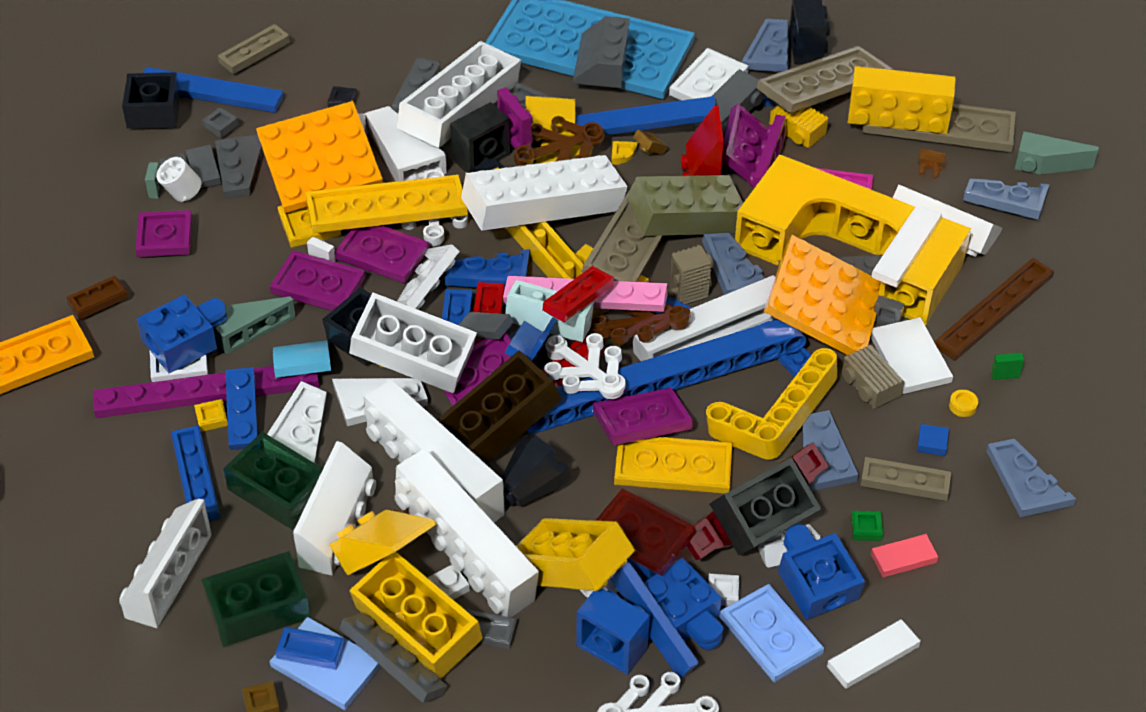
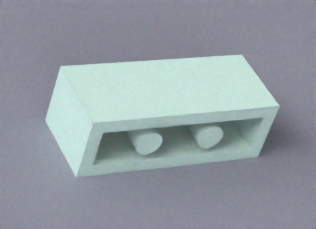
(526, 304)

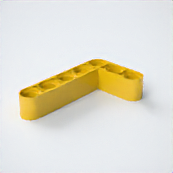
(771, 434)

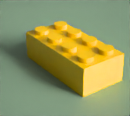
(901, 100)
(576, 552)
(416, 614)

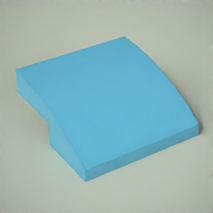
(301, 358)

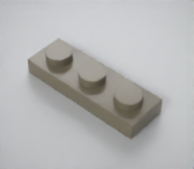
(253, 49)
(906, 479)

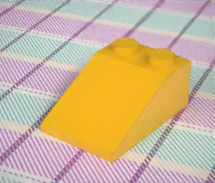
(376, 538)

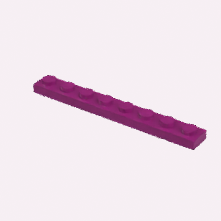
(187, 392)

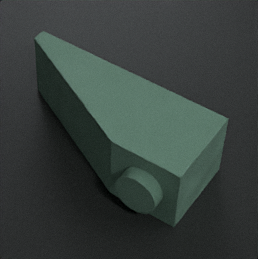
(1051, 155)
(251, 321)

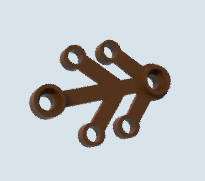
(561, 143)
(673, 317)

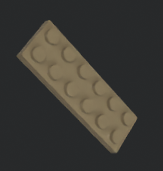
(817, 80)
(967, 127)
(623, 247)

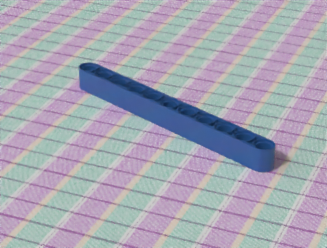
(683, 368)

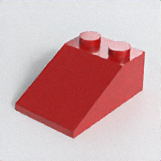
(704, 147)

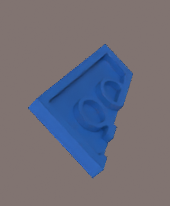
(471, 270)

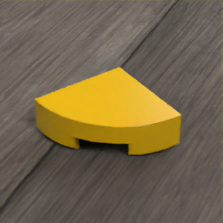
(623, 151)

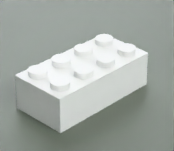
(412, 342)

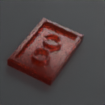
(650, 530)

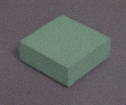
(152, 185)

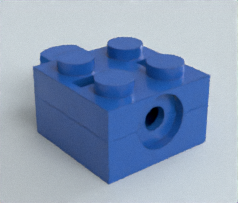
(180, 331)
(818, 572)
(688, 604)

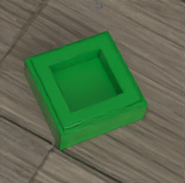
(1007, 366)
(866, 526)

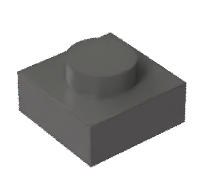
(220, 122)
(888, 310)

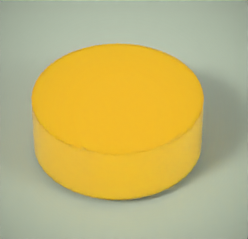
(963, 403)

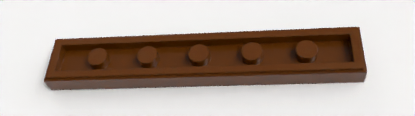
(993, 309)

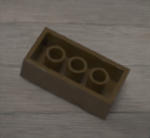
(501, 407)

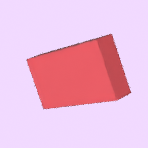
(904, 555)

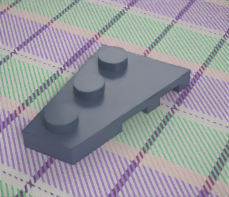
(770, 47)
(1004, 198)
(730, 262)
(824, 433)
(1024, 481)

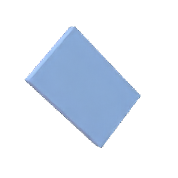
(771, 632)
(337, 685)

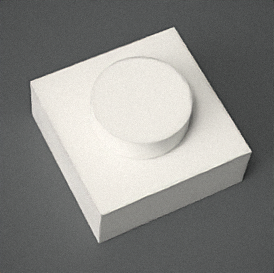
(450, 582)

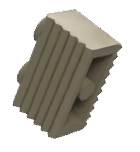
(690, 274)
(872, 377)

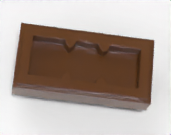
(97, 297)

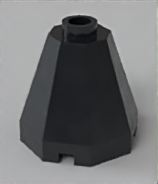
(532, 472)

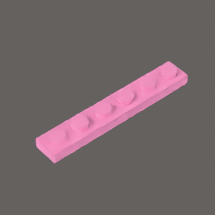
(621, 295)

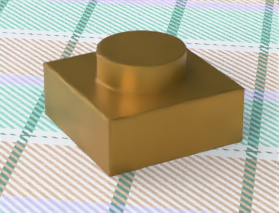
(649, 142)
(261, 698)

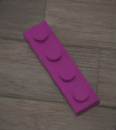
(770, 149)

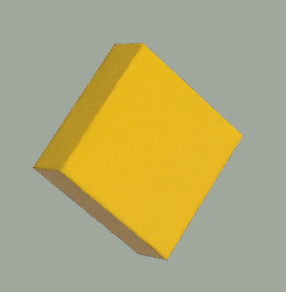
(211, 415)

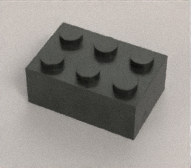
(764, 506)

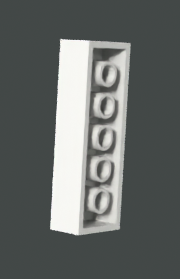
(456, 92)
(543, 192)
(407, 428)
(466, 534)

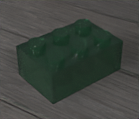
(273, 479)
(256, 598)

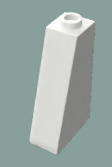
(403, 154)

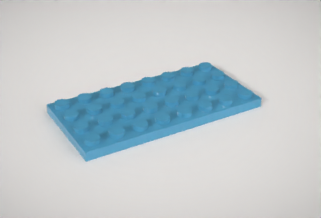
(550, 36)

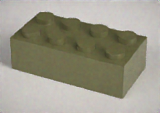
(685, 204)

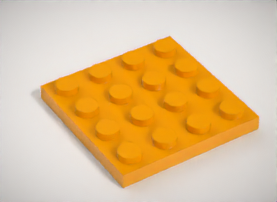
(318, 154)
(823, 297)

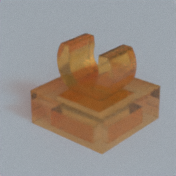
(932, 160)

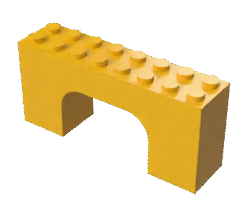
(812, 202)

